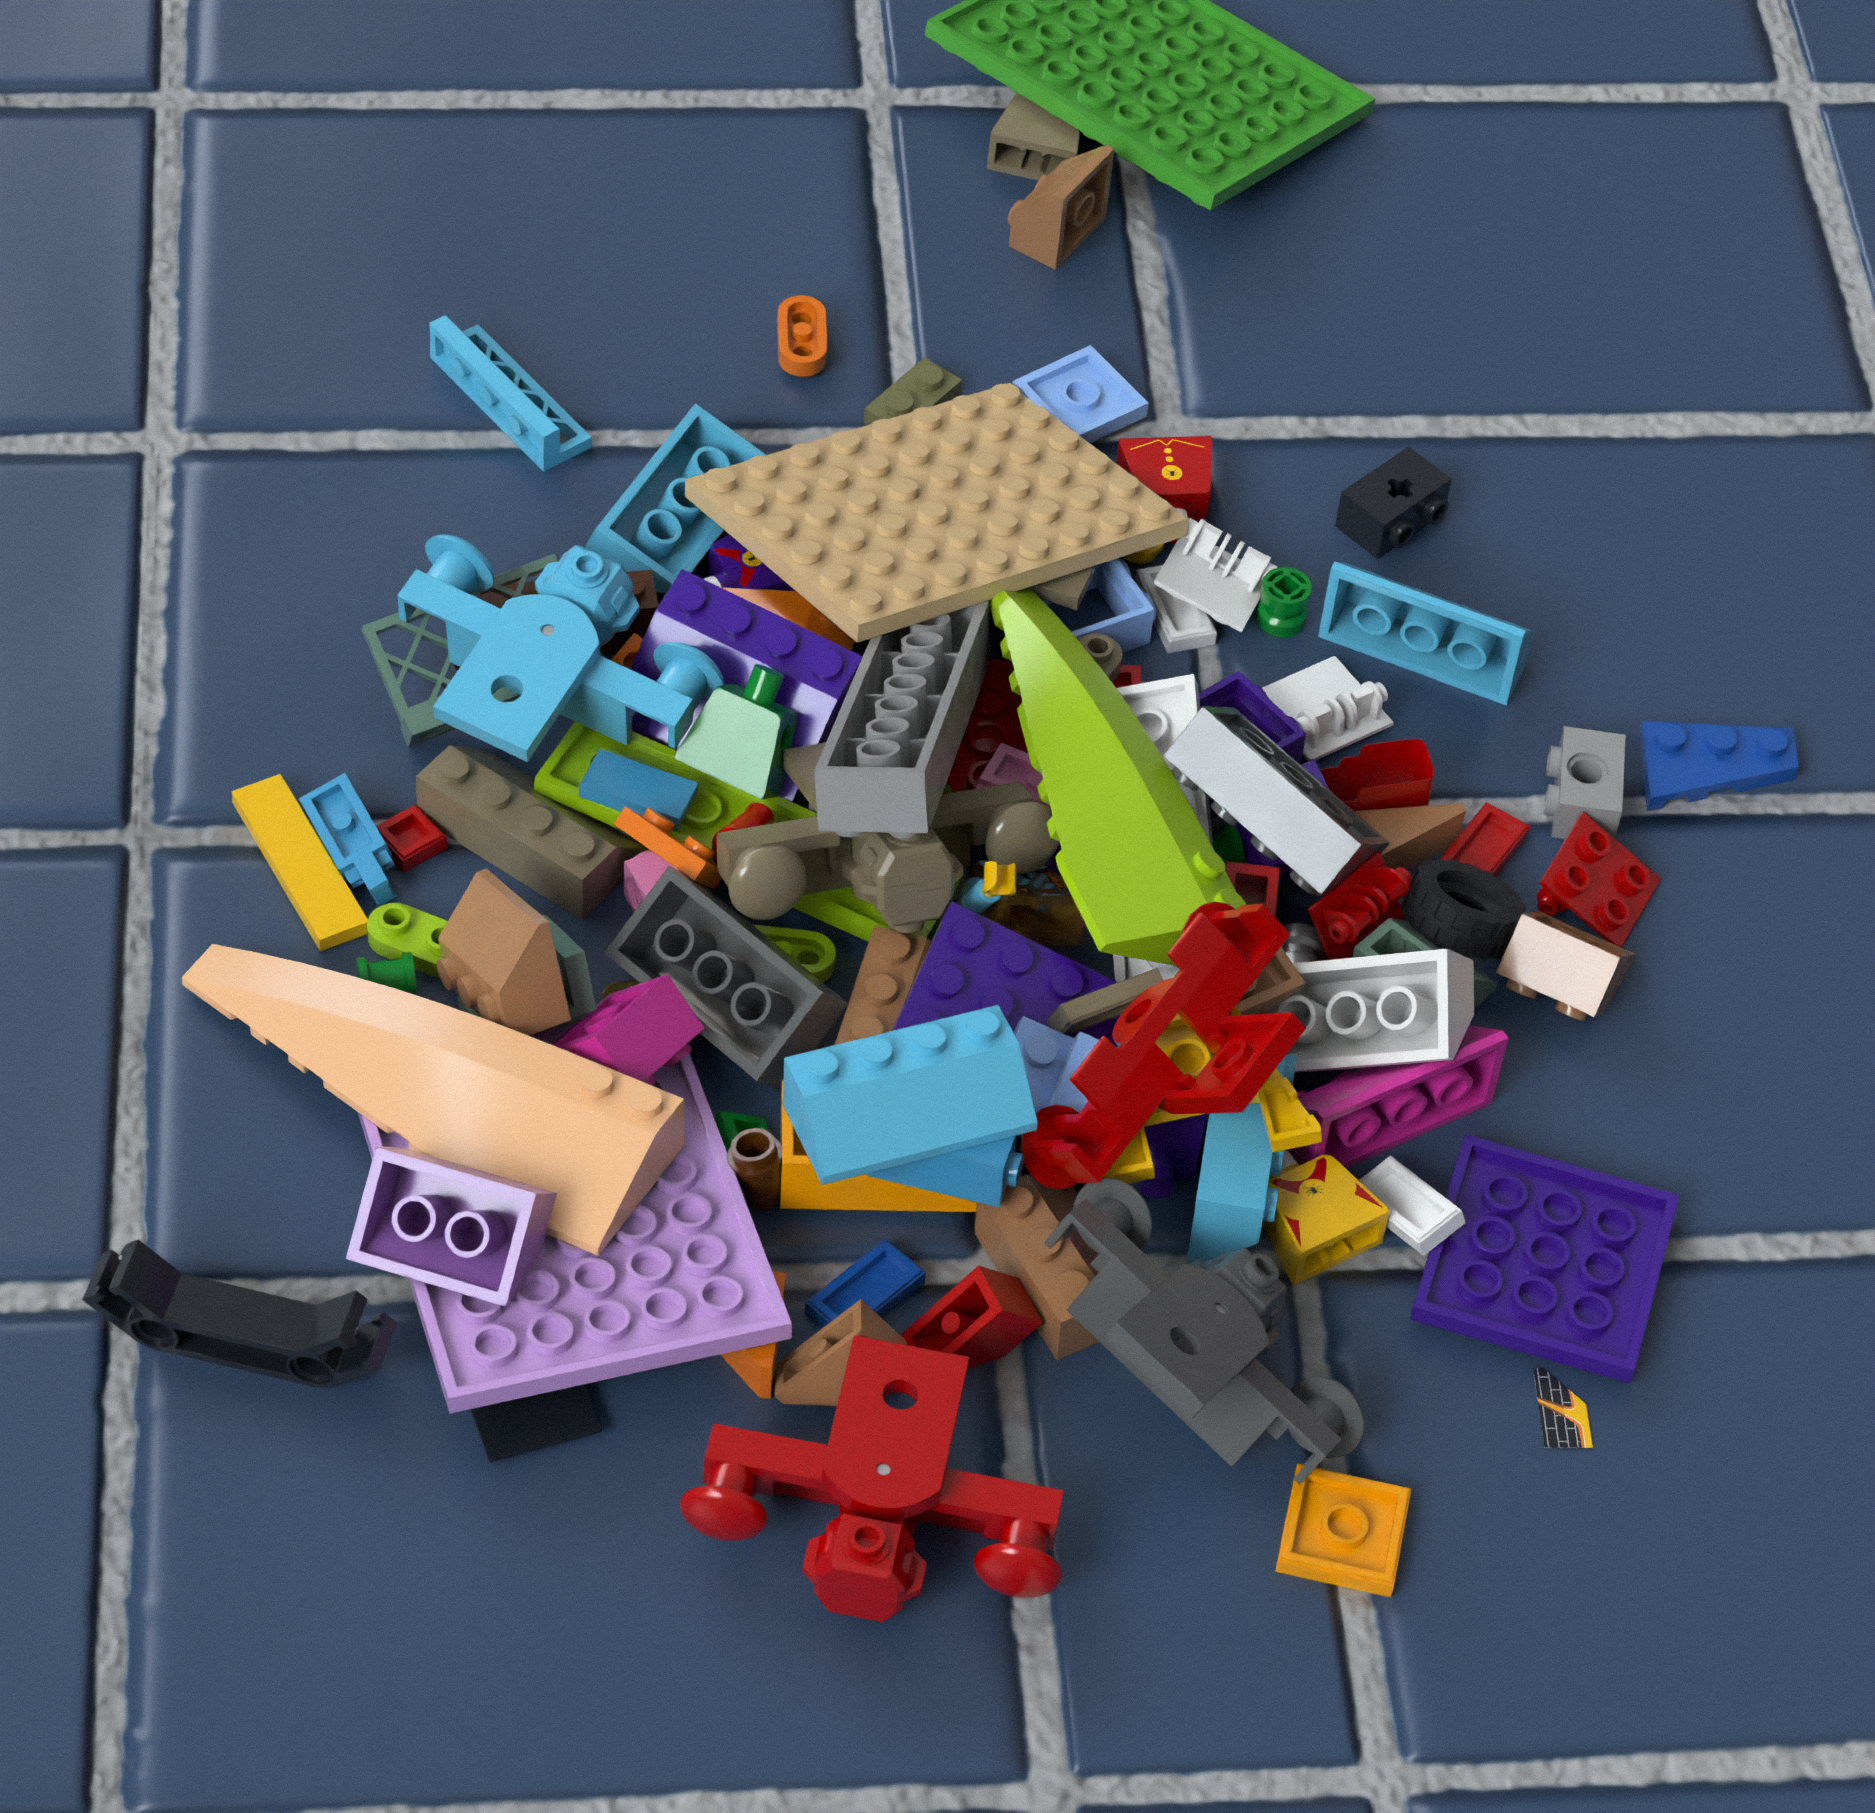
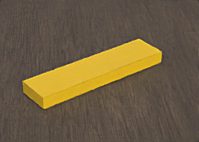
(300, 862)

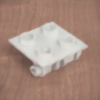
(1213, 577)
(1330, 706)

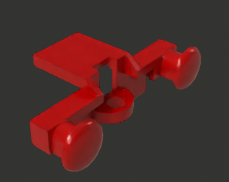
(1217, 964)

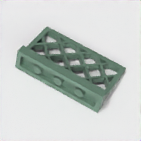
(418, 720)

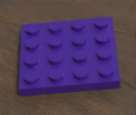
(988, 965)
(1548, 1259)

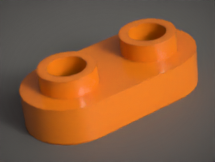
(802, 336)

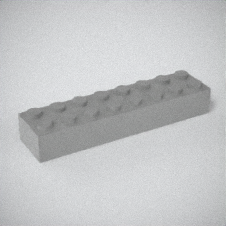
(903, 726)

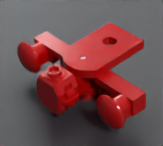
(886, 1478)

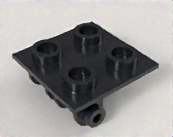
(535, 1422)

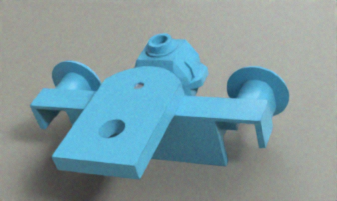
(548, 651)

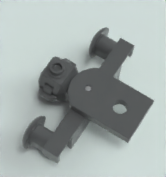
(1200, 1334)

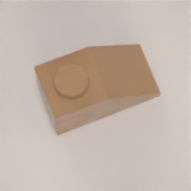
(817, 1367)

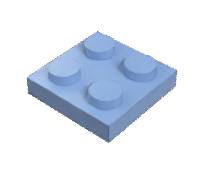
(1084, 394)

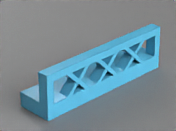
(506, 403)

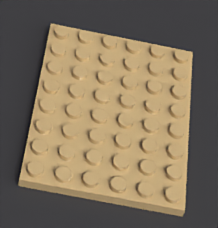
(934, 510)

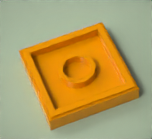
(1344, 1531)

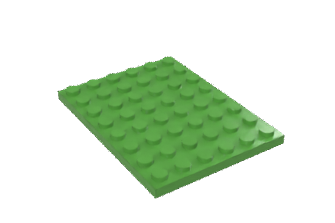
(1161, 83)

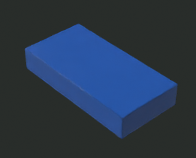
(878, 1278)

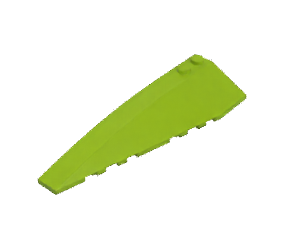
(1116, 809)

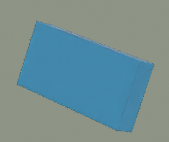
(628, 783)

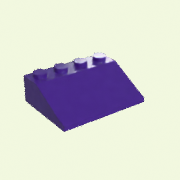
(737, 638)

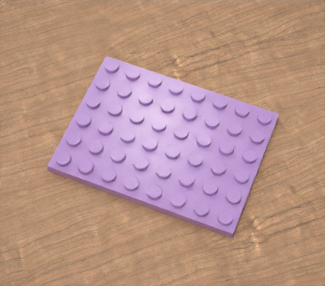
(665, 1291)

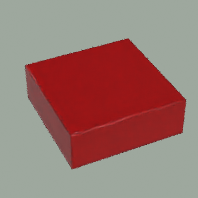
(411, 838)

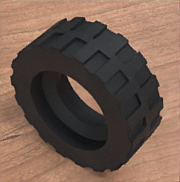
(1462, 908)

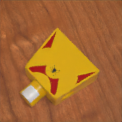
(1322, 1216)

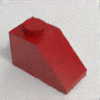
(977, 1318)

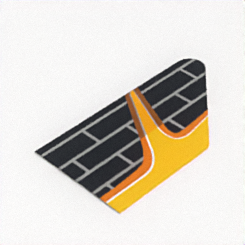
(1561, 1414)

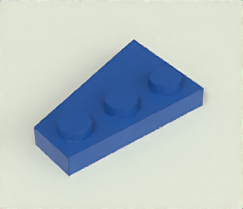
(1705, 758)

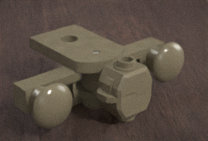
(901, 877)

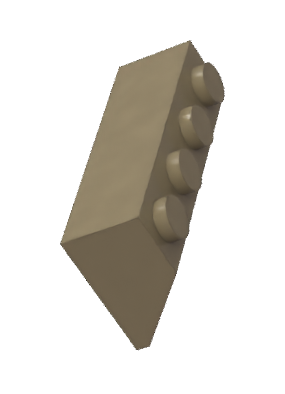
(521, 832)

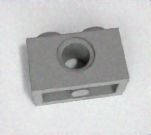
(1586, 780)

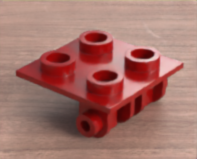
(1597, 881)
(1359, 905)

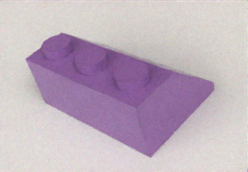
(449, 1224)

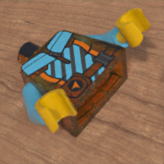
(1028, 904)

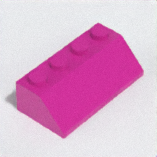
(1395, 1103)

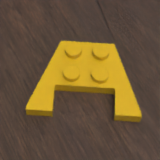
(1284, 1116)

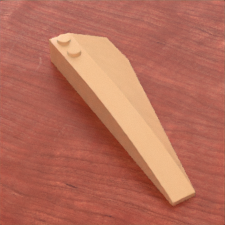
(460, 1085)

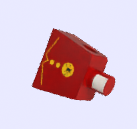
(1173, 469)

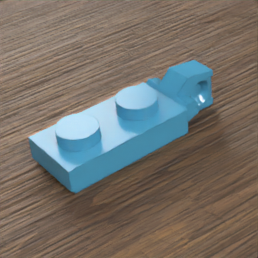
(350, 836)

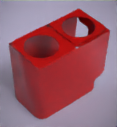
(1384, 776)

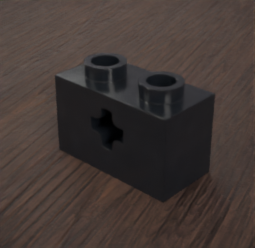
(1393, 503)

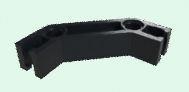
(237, 1324)

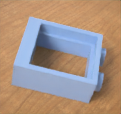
(1132, 607)

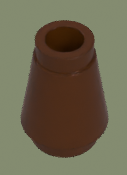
(757, 1166)

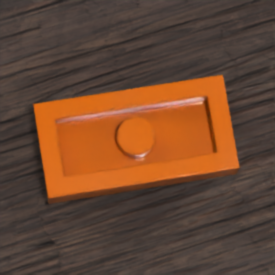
(654, 833)

